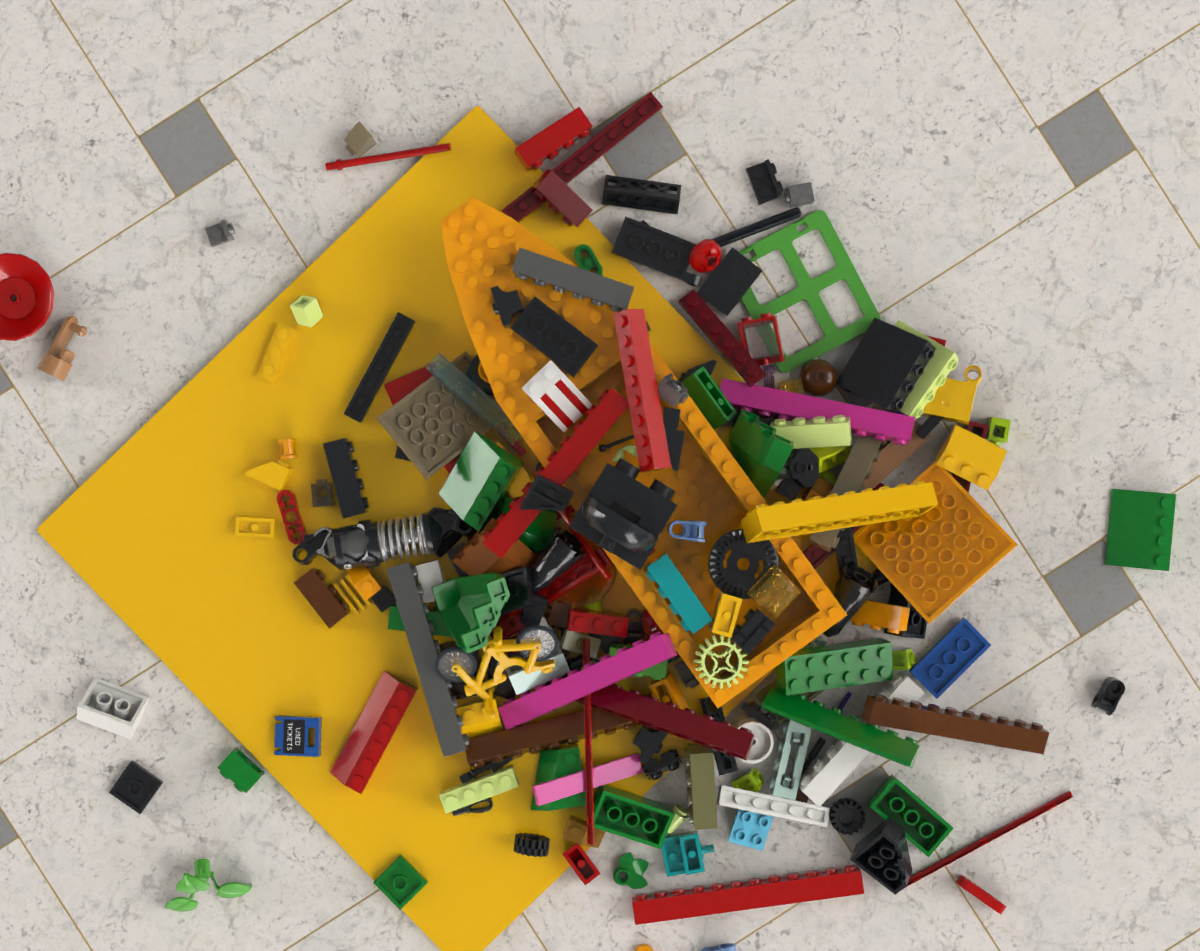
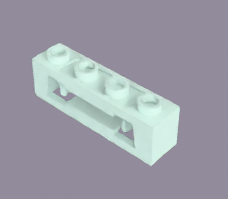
(780, 764)

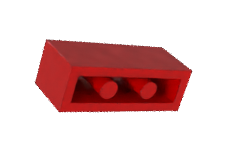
(597, 622)

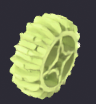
(715, 669)

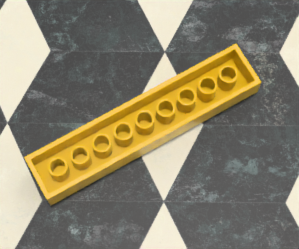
(838, 512)

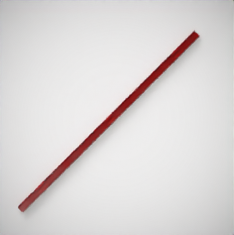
(588, 752)
(988, 838)

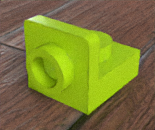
(903, 659)
(750, 781)

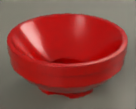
(702, 253)

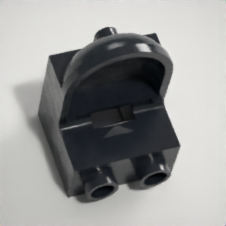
(624, 513)

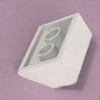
(112, 708)

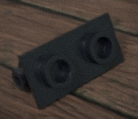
(669, 763)

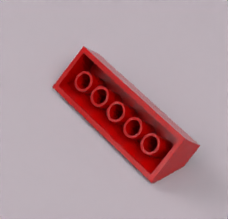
(373, 732)

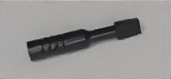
(813, 754)

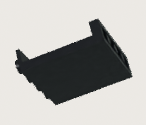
(886, 365)

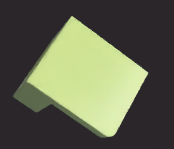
(306, 311)

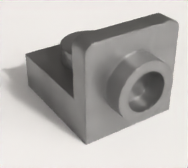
(220, 233)

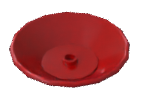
(34, 295)

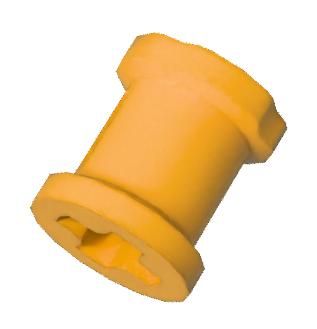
(287, 449)

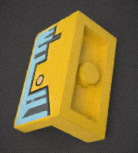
(725, 614)

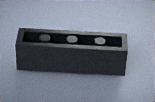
(345, 477)

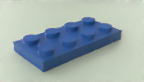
(949, 657)

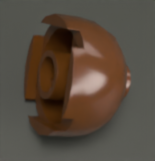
(818, 377)

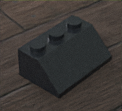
(916, 623)

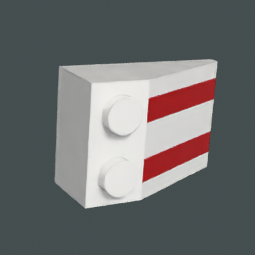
(557, 396)

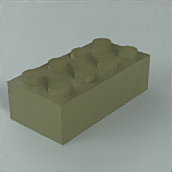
(702, 790)

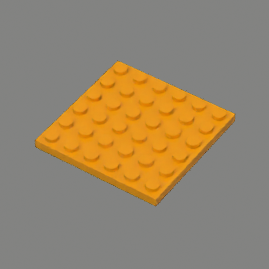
(940, 552)

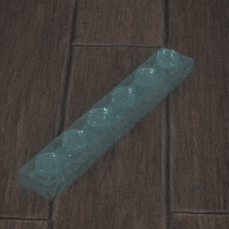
(473, 397)

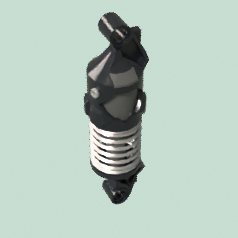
(376, 541)

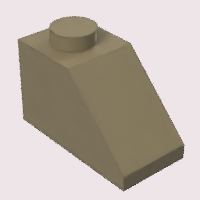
(359, 140)

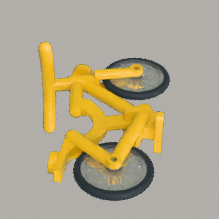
(533, 643)

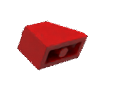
(581, 863)

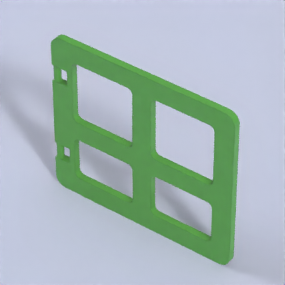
(809, 289)

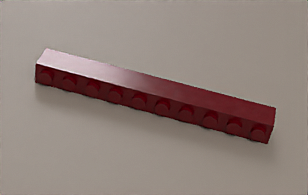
(673, 720)

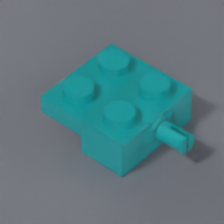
(684, 854)

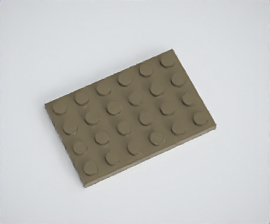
(433, 423)

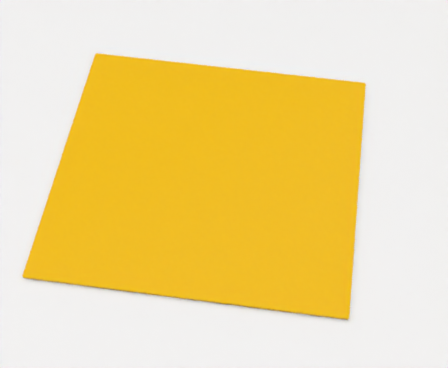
(225, 608)

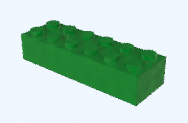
(835, 666)

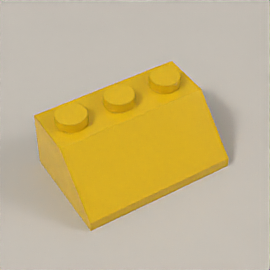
(970, 457)
(476, 719)

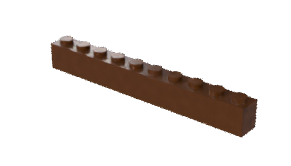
(955, 724)
(541, 735)

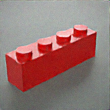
(553, 139)

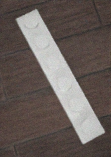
(773, 806)

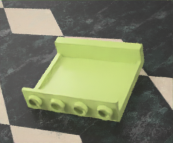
(933, 376)

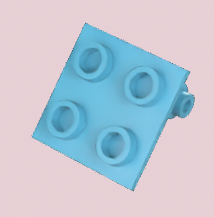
(750, 829)

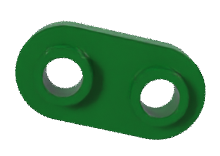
(590, 261)

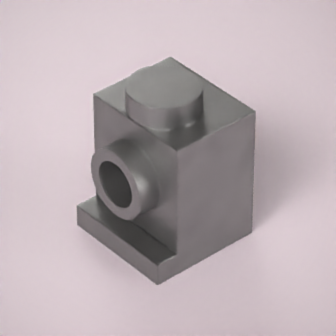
(672, 391)

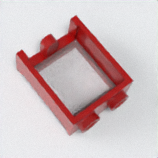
(762, 339)

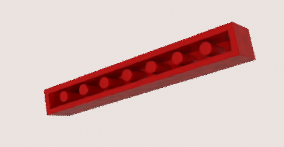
(642, 390)

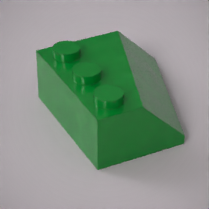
(555, 764)

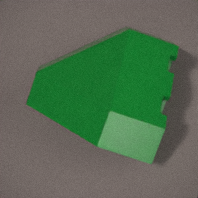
(759, 450)
(471, 607)

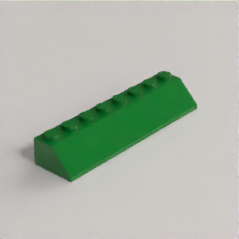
(842, 727)

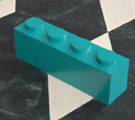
(679, 593)

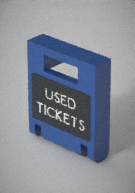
(293, 735)

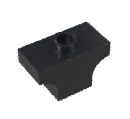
(506, 305)
(649, 742)

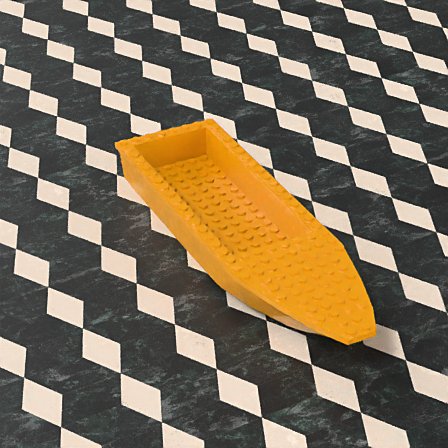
(708, 482)

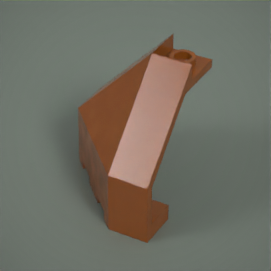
(478, 559)

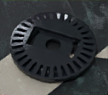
(732, 579)

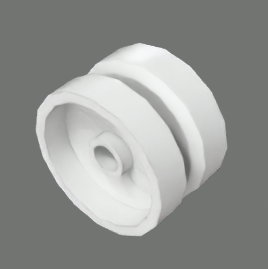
(763, 739)

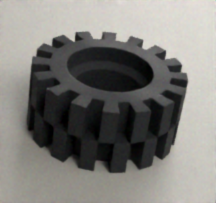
(850, 827)
(531, 845)

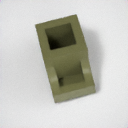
(573, 642)

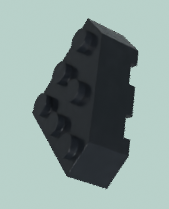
(885, 855)

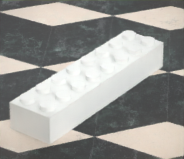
(843, 757)

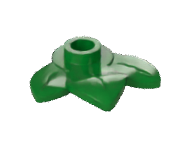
(634, 870)

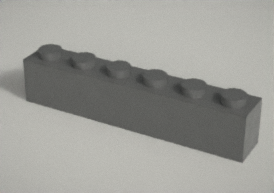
(572, 279)

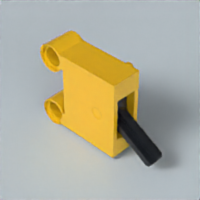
(951, 402)

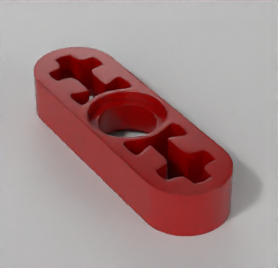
(290, 532)
(980, 894)

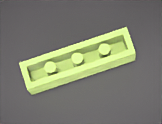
(815, 431)
(479, 789)

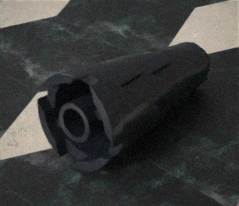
(555, 558)
(851, 592)

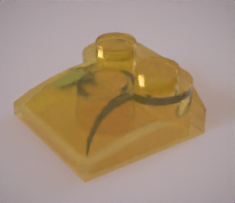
(774, 592)

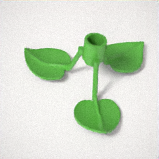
(191, 884)

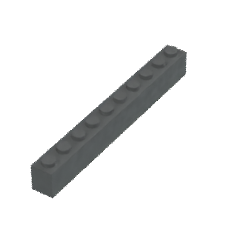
(425, 651)

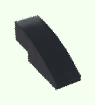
(673, 436)

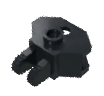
(798, 468)

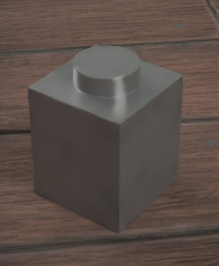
(799, 195)

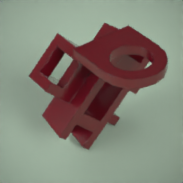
(506, 629)

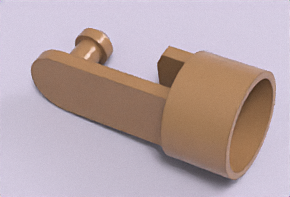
(59, 359)

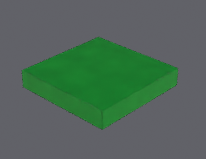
(400, 882)

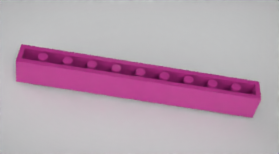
(790, 405)
(588, 680)

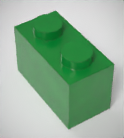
(240, 770)

